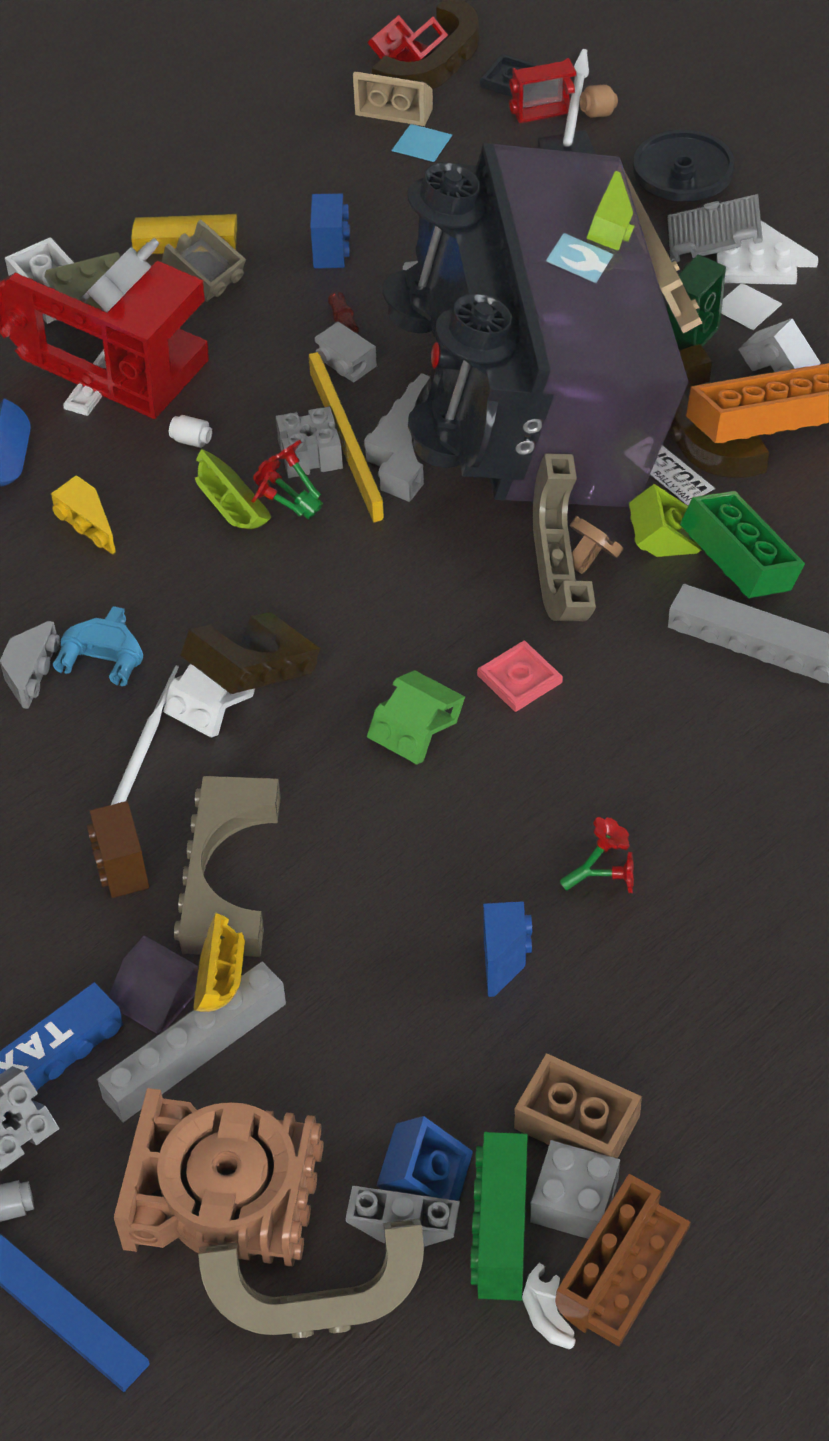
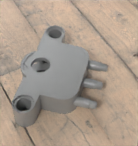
(121, 276)

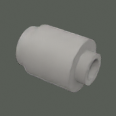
(15, 1200)

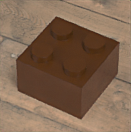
(117, 849)

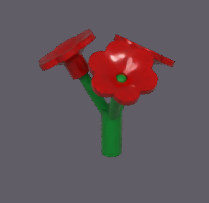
(610, 836)

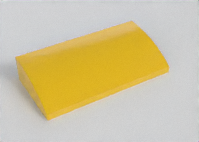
(169, 229)

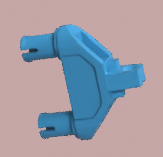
(104, 640)

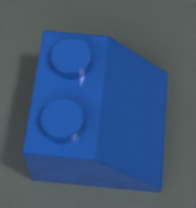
(505, 942)
(424, 1161)

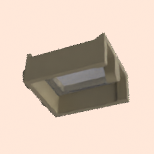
(206, 258)

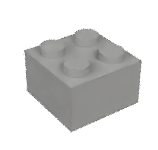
(574, 1189)

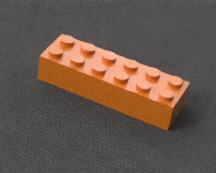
(761, 403)

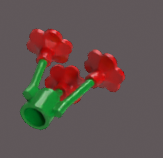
(306, 503)

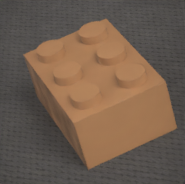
(576, 1109)

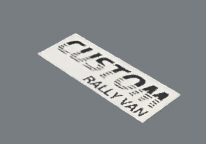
(678, 477)

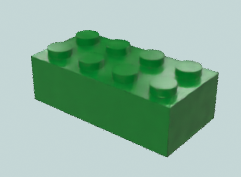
(742, 544)
(499, 1216)

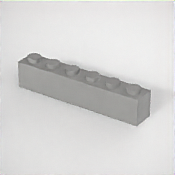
(751, 632)
(191, 1043)

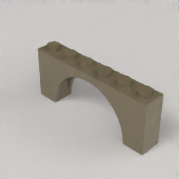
(223, 809)

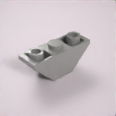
(28, 659)
(372, 1207)

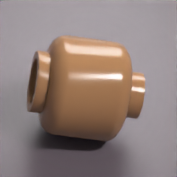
(598, 101)

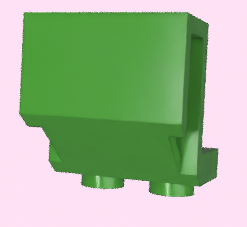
(414, 715)

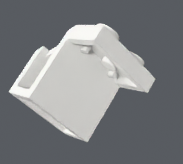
(200, 701)

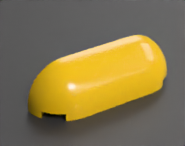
(219, 966)

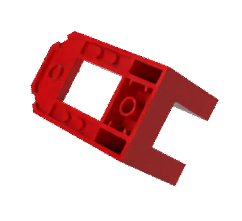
(141, 336)

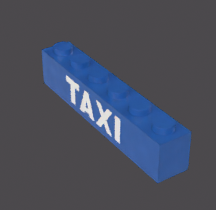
(63, 1036)

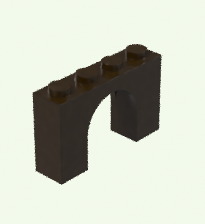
(277, 655)

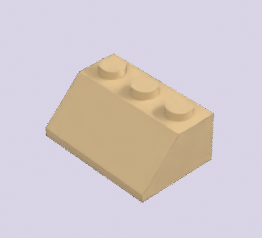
(392, 98)

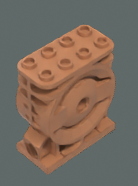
(209, 1142)

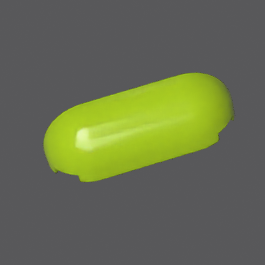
(229, 493)

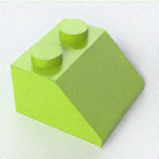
(657, 524)

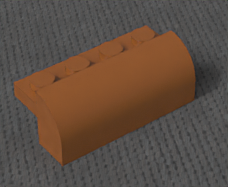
(621, 1262)

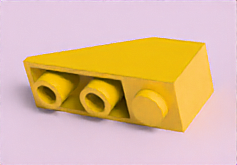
(81, 507)

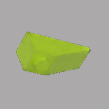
(613, 216)

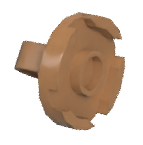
(591, 544)

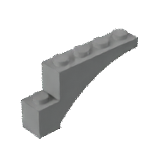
(392, 445)

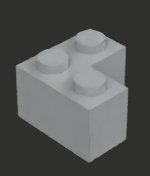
(780, 347)

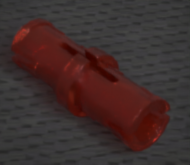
(342, 312)

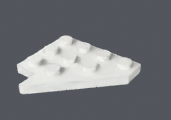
(766, 262)

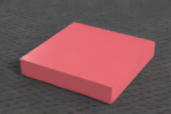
(519, 675)

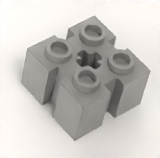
(319, 440)
(28, 1119)

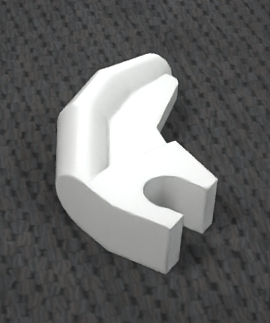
(542, 1309)

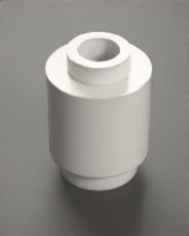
(190, 430)

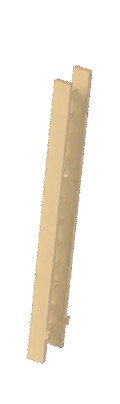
(665, 271)

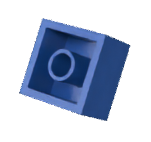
(329, 230)

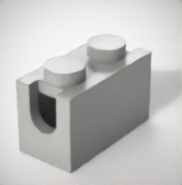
(346, 351)

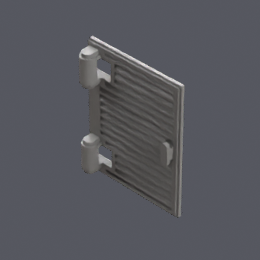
(714, 227)

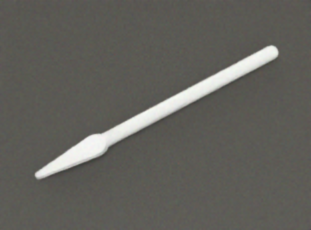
(582, 72)
(142, 746)

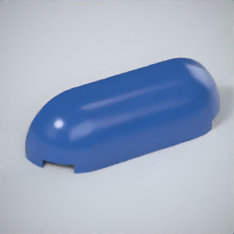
(13, 441)

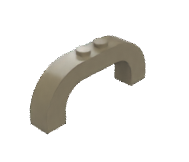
(561, 593)
(315, 1310)

